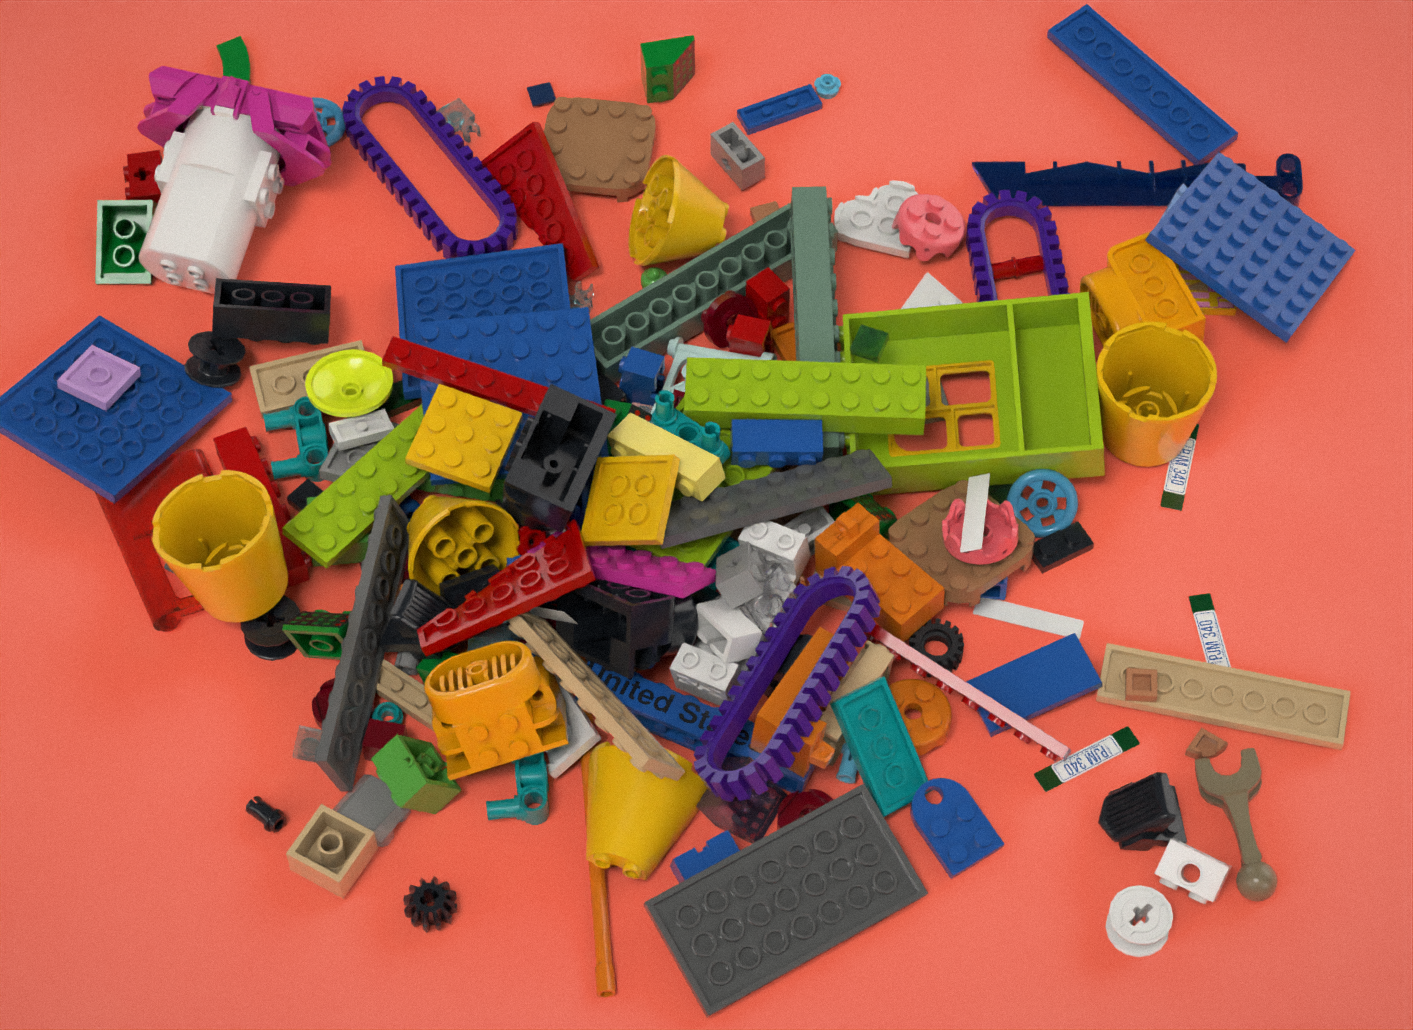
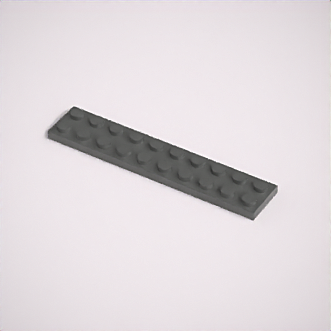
(361, 655)

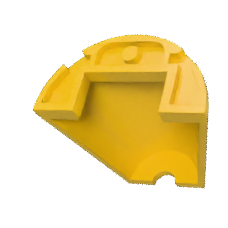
(635, 813)

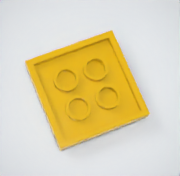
(464, 438)
(630, 500)

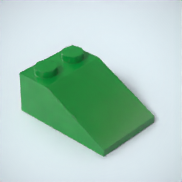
(119, 239)

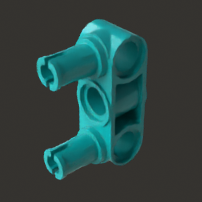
(677, 423)
(310, 438)
(531, 788)

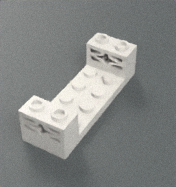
(697, 666)

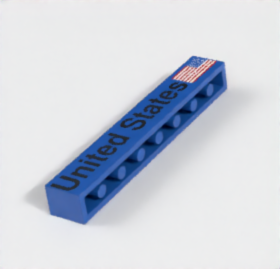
(682, 718)

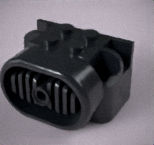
(554, 459)
(625, 625)

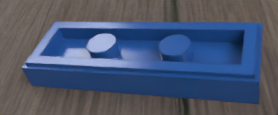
(779, 109)

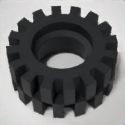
(944, 634)

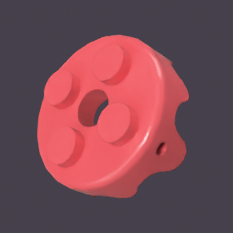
(926, 237)
(999, 527)

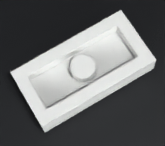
(360, 429)

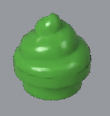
(651, 275)

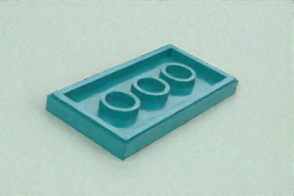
(880, 745)

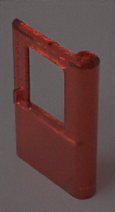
(133, 529)

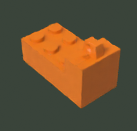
(905, 590)
(771, 714)

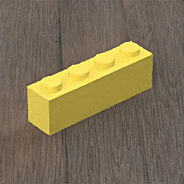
(698, 469)

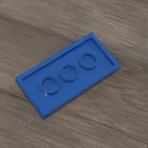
(1038, 681)

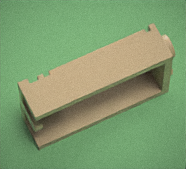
(870, 664)

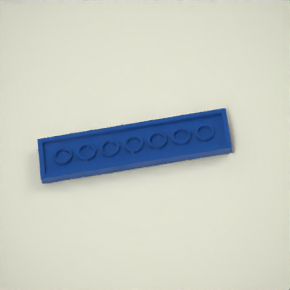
(1142, 85)

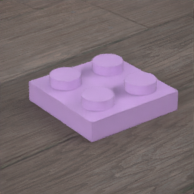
(99, 377)

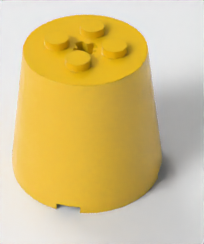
(1152, 391)
(223, 544)

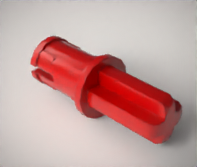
(1017, 267)

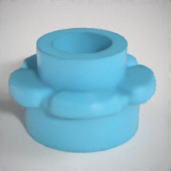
(827, 86)

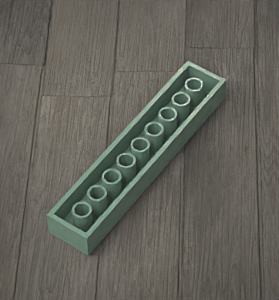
(815, 286)
(676, 301)

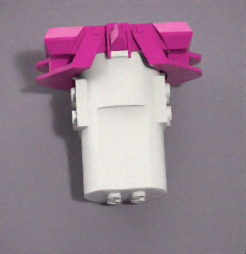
(221, 169)

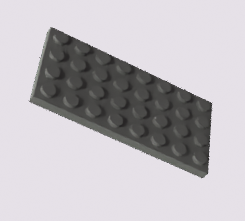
(785, 900)

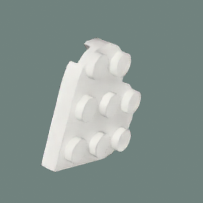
(869, 219)

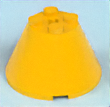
(674, 216)
(458, 537)

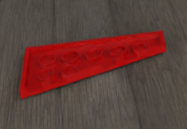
(541, 199)
(513, 591)

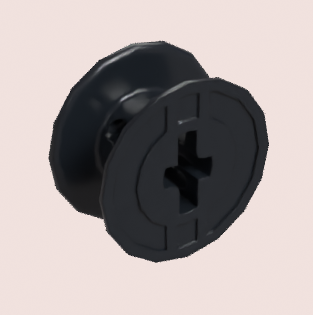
(214, 360)
(265, 633)

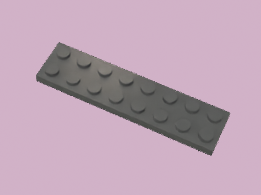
(775, 496)

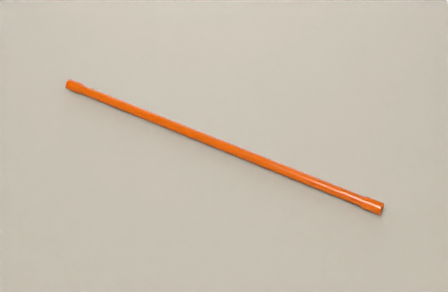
(604, 968)

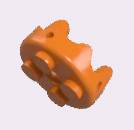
(935, 710)

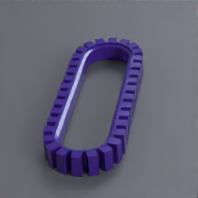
(452, 147)
(1044, 229)
(812, 694)

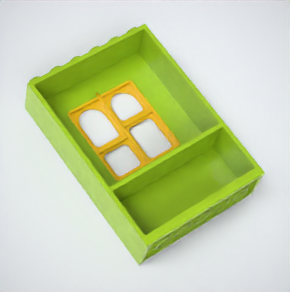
(1039, 386)

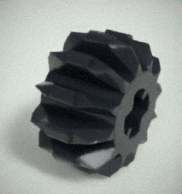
(421, 913)

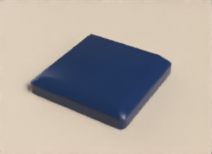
(541, 94)

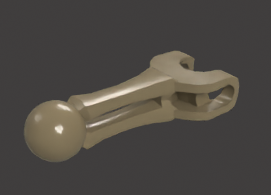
(1233, 793)

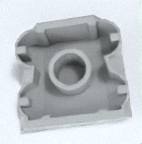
(373, 808)

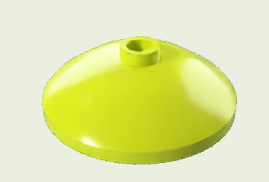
(349, 383)

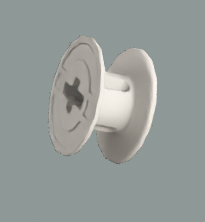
(1134, 904)

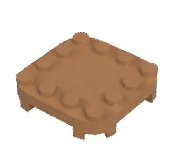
(601, 144)
(921, 540)

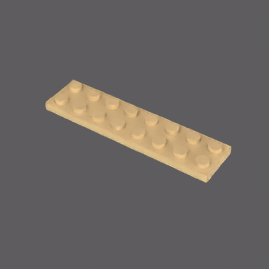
(595, 697)
(1230, 697)

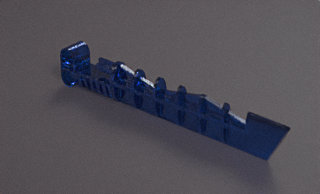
(1114, 186)

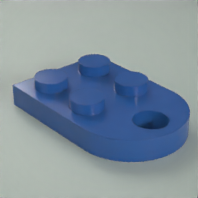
(954, 827)

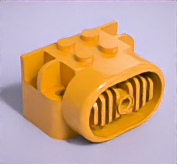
(1140, 288)
(494, 707)

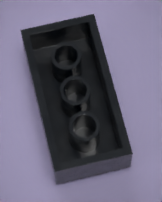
(271, 311)

